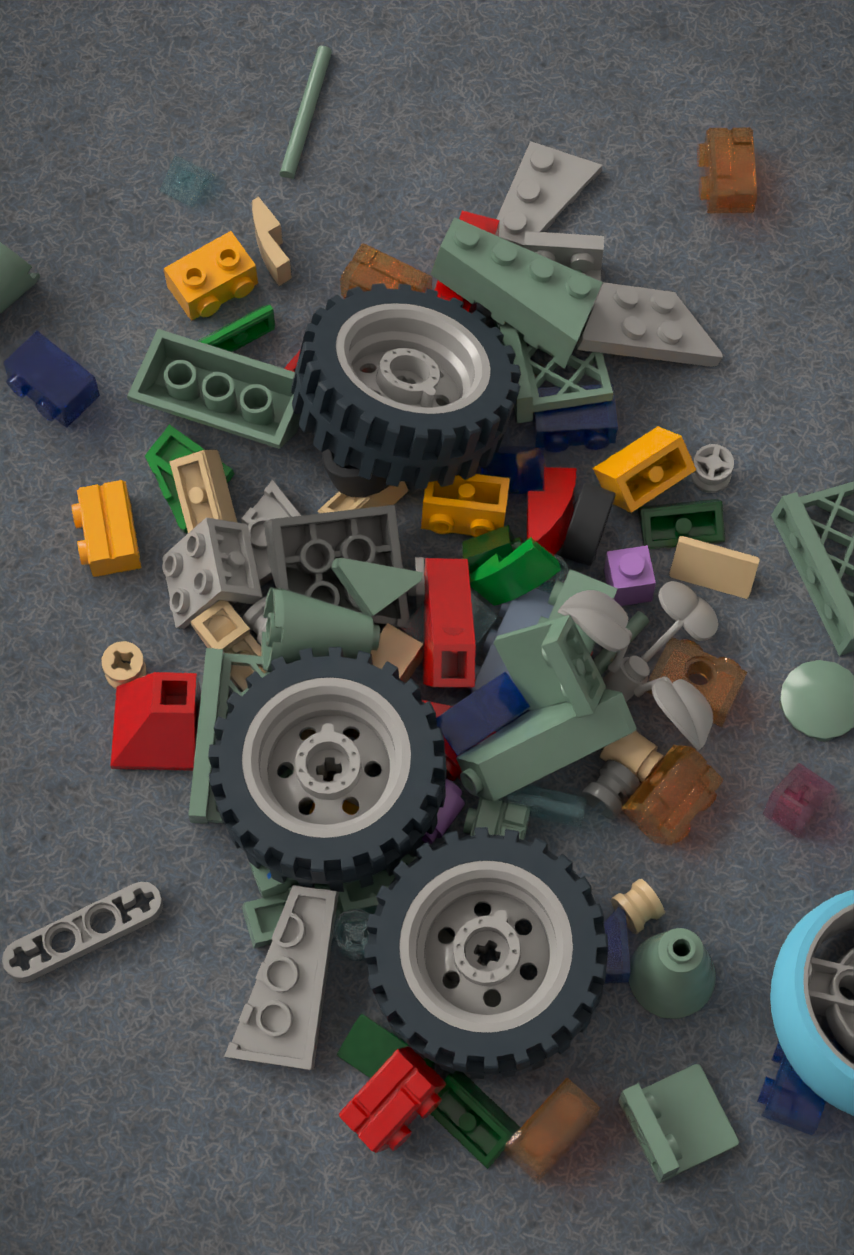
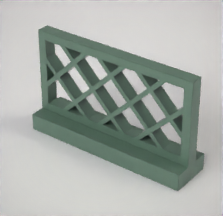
(570, 394)
(813, 561)
(213, 705)

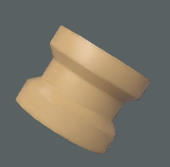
(125, 672)
(639, 904)

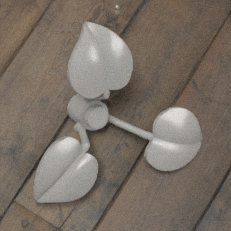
(606, 625)

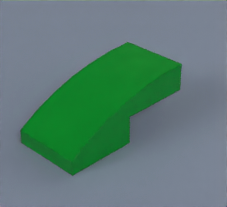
(517, 574)

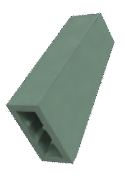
(541, 745)

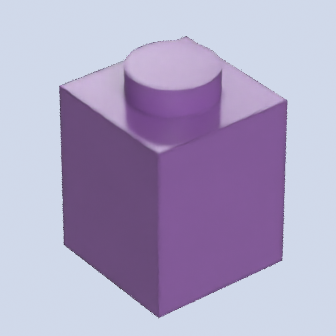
(631, 573)

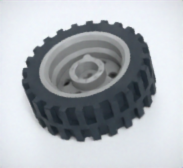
(405, 385)
(329, 698)
(441, 893)

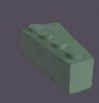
(517, 287)

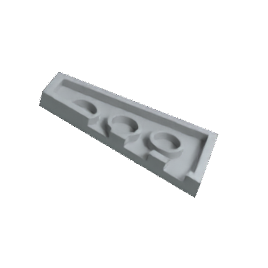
(287, 1000)

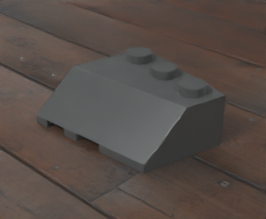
(306, 545)

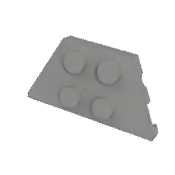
(646, 326)

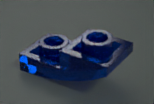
(482, 713)

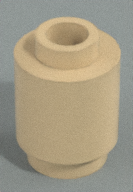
(634, 753)

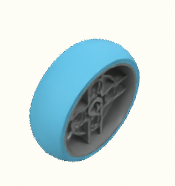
(811, 987)

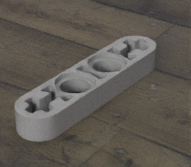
(80, 925)

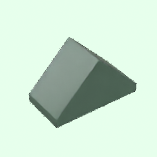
(374, 584)

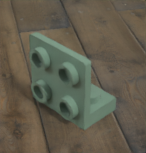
(552, 665)
(678, 1122)

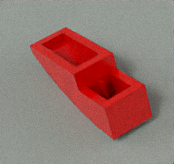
(552, 509)

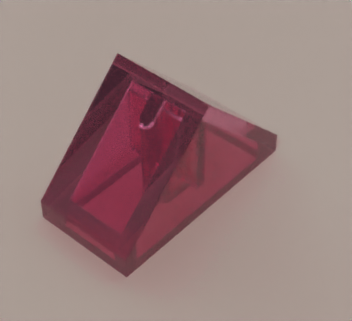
(797, 800)

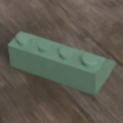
(217, 389)

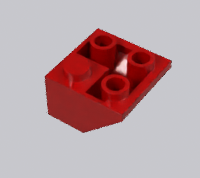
(156, 722)

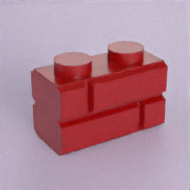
(393, 1100)

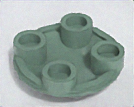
(819, 699)

